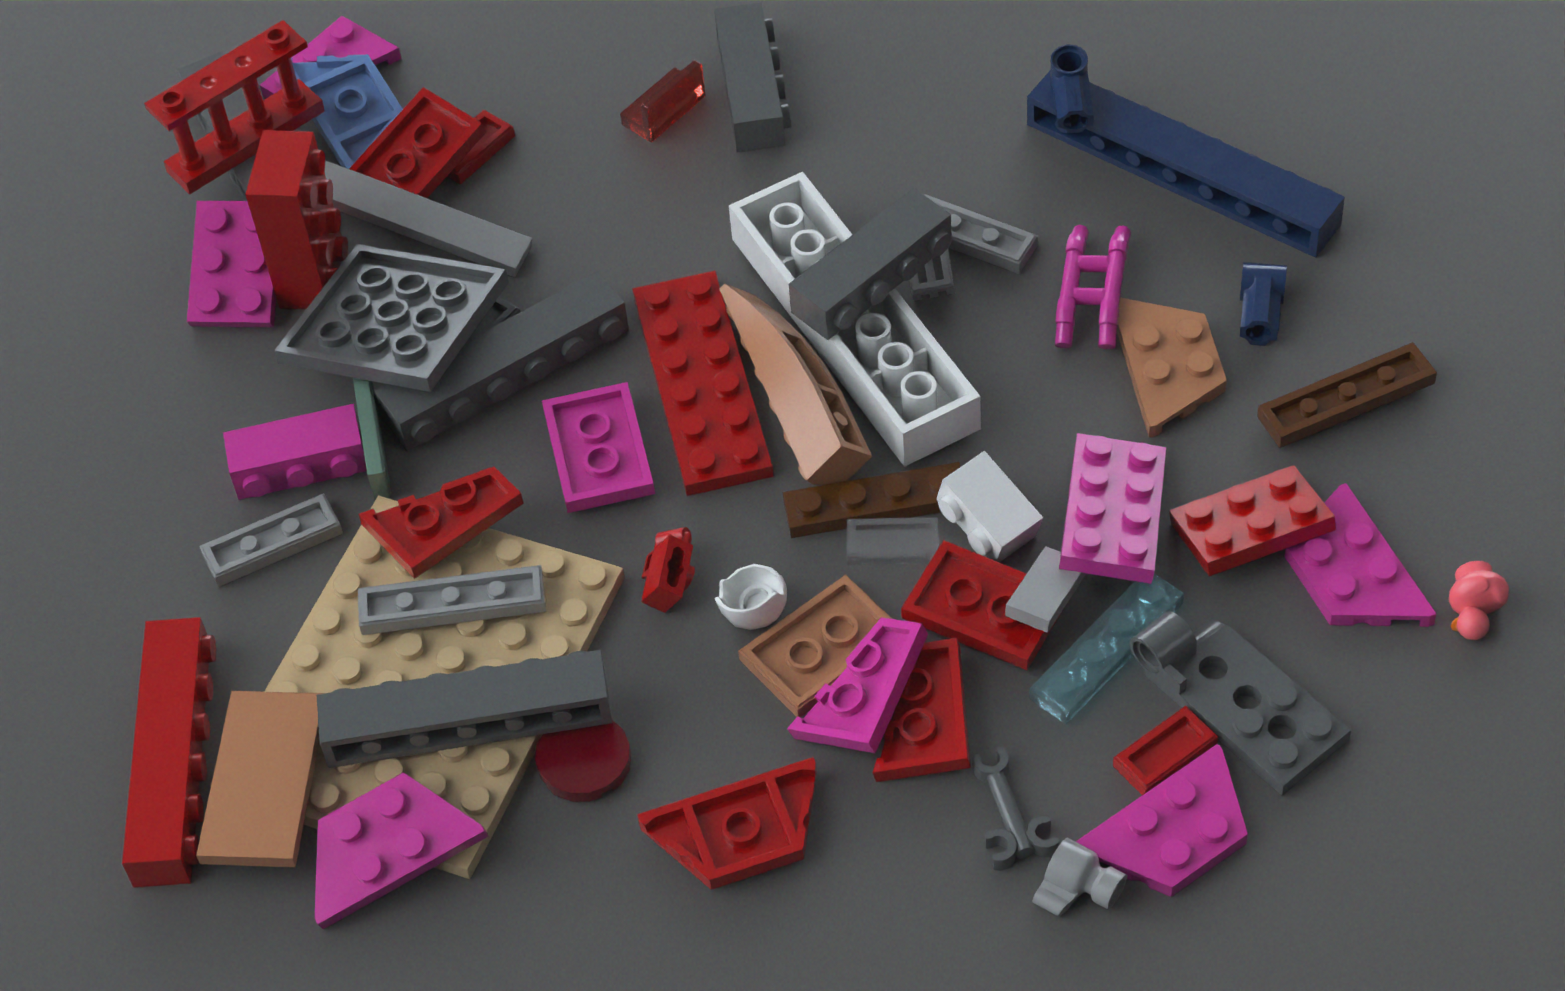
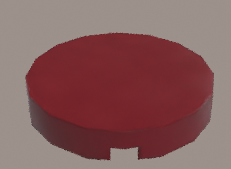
(584, 761)

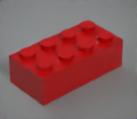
(295, 216)

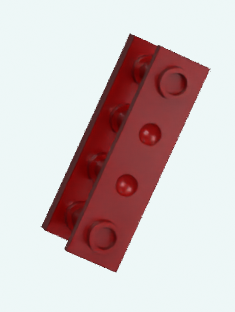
(239, 138)

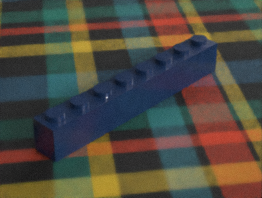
(1198, 168)

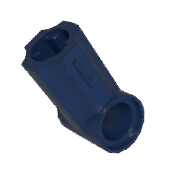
(1071, 88)
(1261, 296)

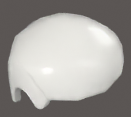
(752, 596)

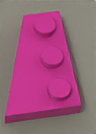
(339, 40)

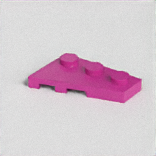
(864, 696)

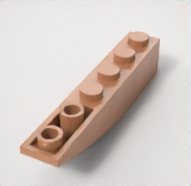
(800, 391)

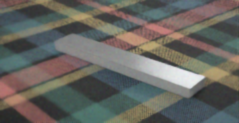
(427, 220)

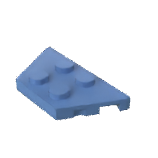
(354, 101)

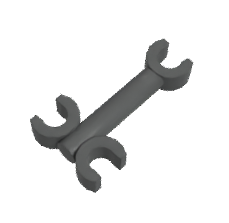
(1016, 838)

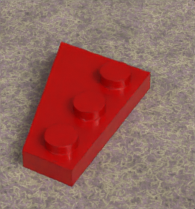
(436, 525)
(930, 718)

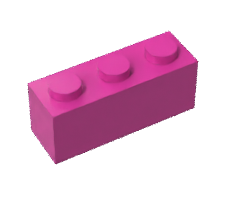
(295, 451)

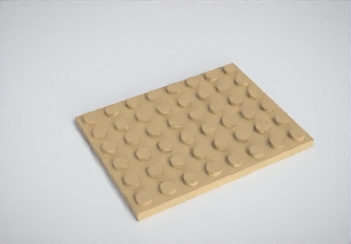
(335, 655)

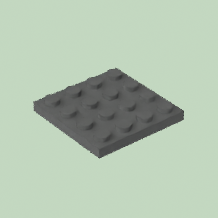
(392, 317)

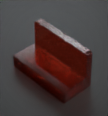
(665, 102)

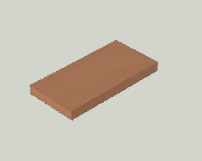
(261, 780)

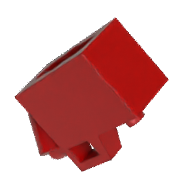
(668, 569)

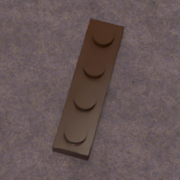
(1346, 394)
(875, 497)

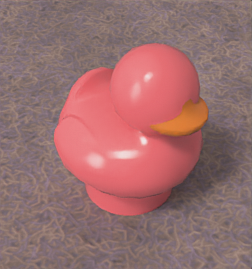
(1475, 595)

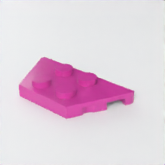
(1356, 572)
(1175, 827)
(384, 844)

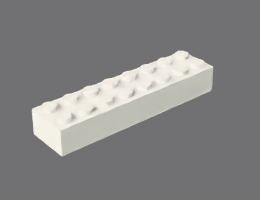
(887, 354)

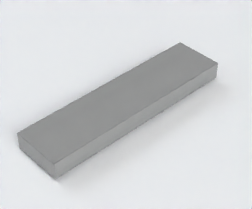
(451, 600)

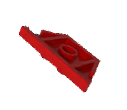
(739, 825)

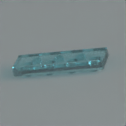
(1102, 648)

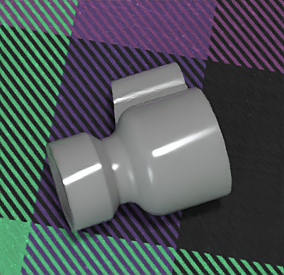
(1076, 871)

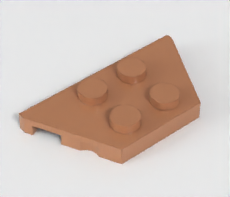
(1168, 360)

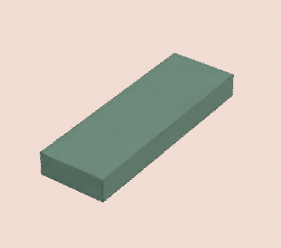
(372, 438)

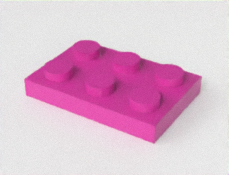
(228, 269)
(598, 447)

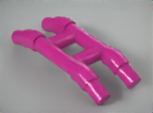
(1107, 297)

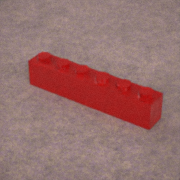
(168, 753)

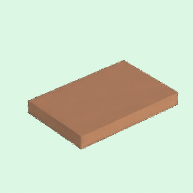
(812, 644)

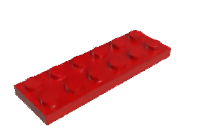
(702, 383)

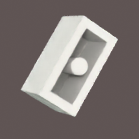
(988, 508)

